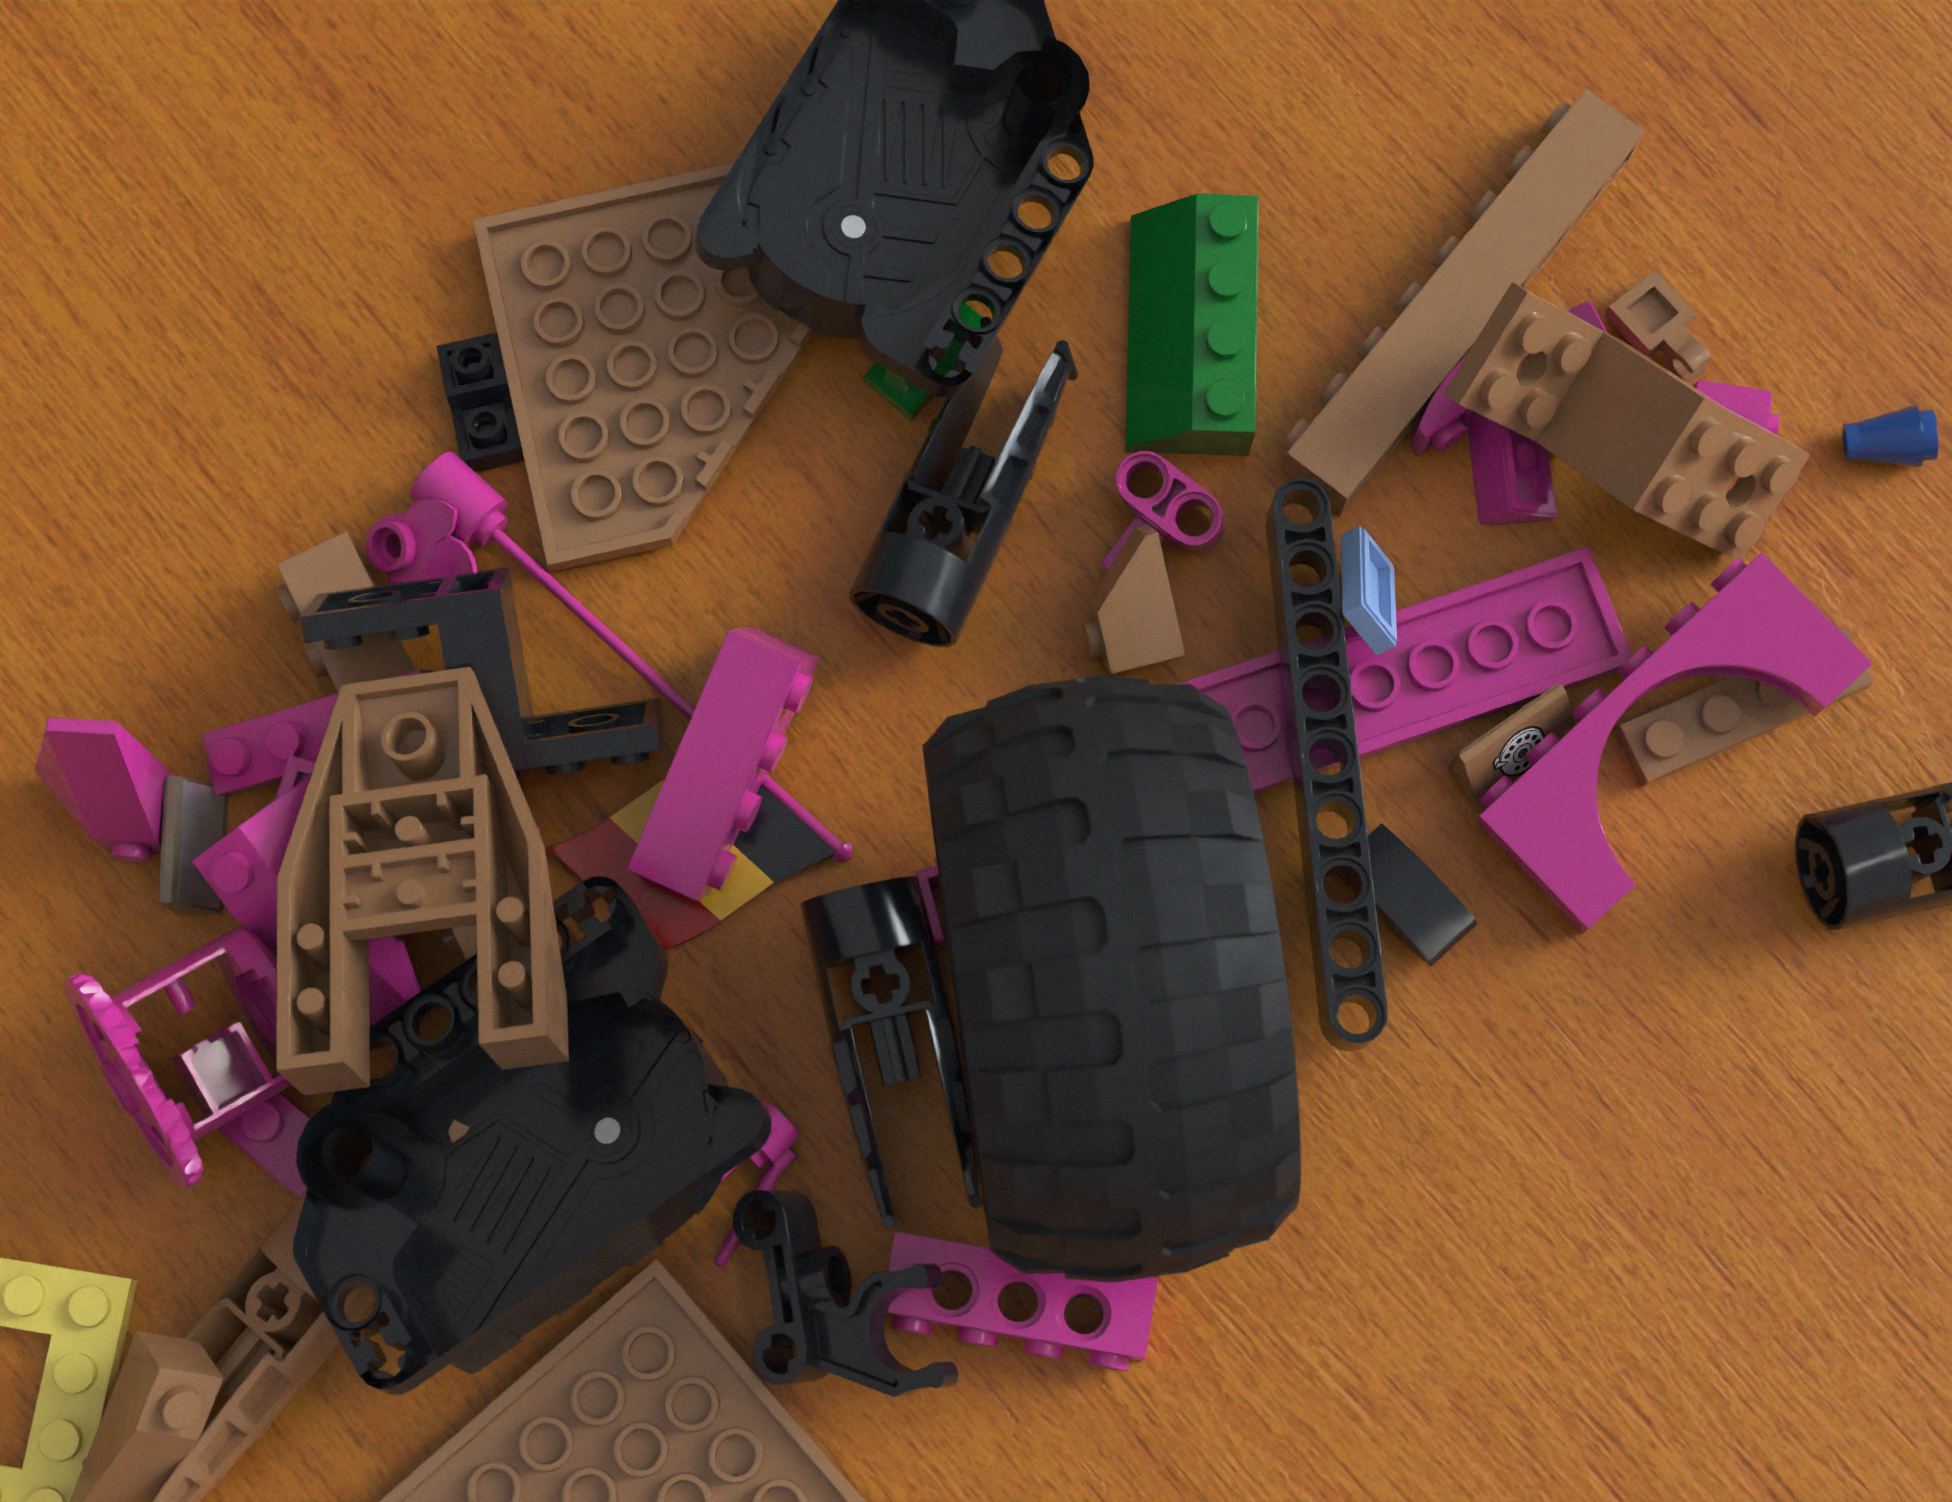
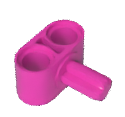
(1165, 507)

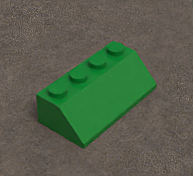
(1193, 326)

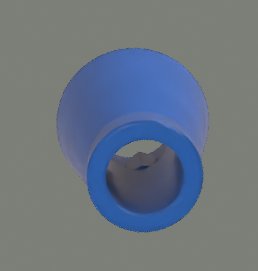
(1893, 438)

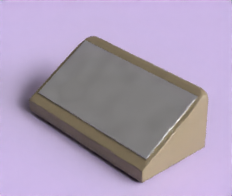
(191, 825)

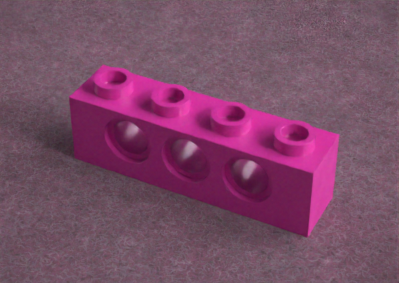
(1123, 1305)

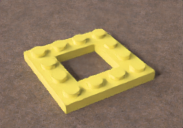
(88, 1331)

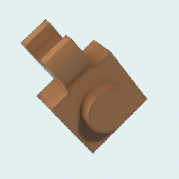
(1657, 319)

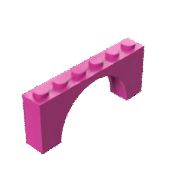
(1749, 630)

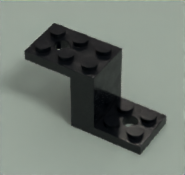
(483, 633)

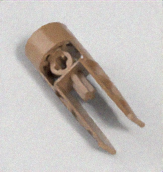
(254, 1350)

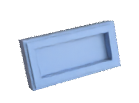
(1368, 590)

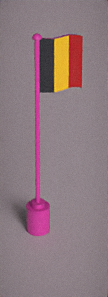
(779, 841)

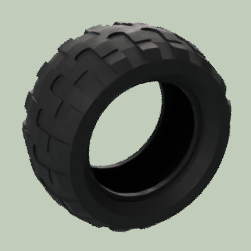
(1115, 978)

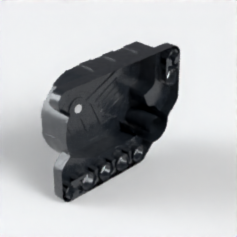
(888, 209)
(559, 1167)

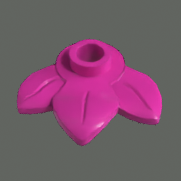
(425, 540)

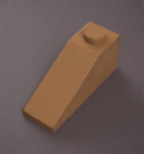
(149, 1419)

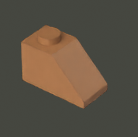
(1134, 608)

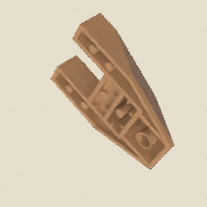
(405, 834)

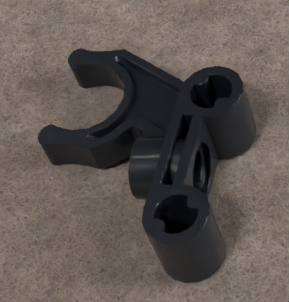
(813, 1307)

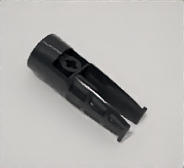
(931, 585)
(1858, 860)
(867, 929)

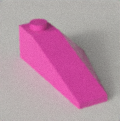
(106, 784)
(244, 876)

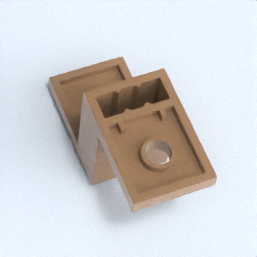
(1626, 423)

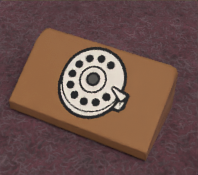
(1505, 746)

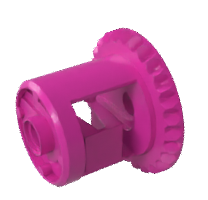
(219, 1071)

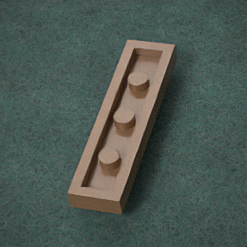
(1711, 723)

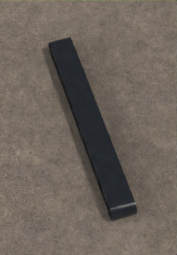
(1315, 792)

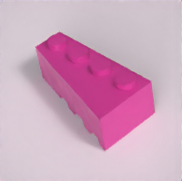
(723, 761)

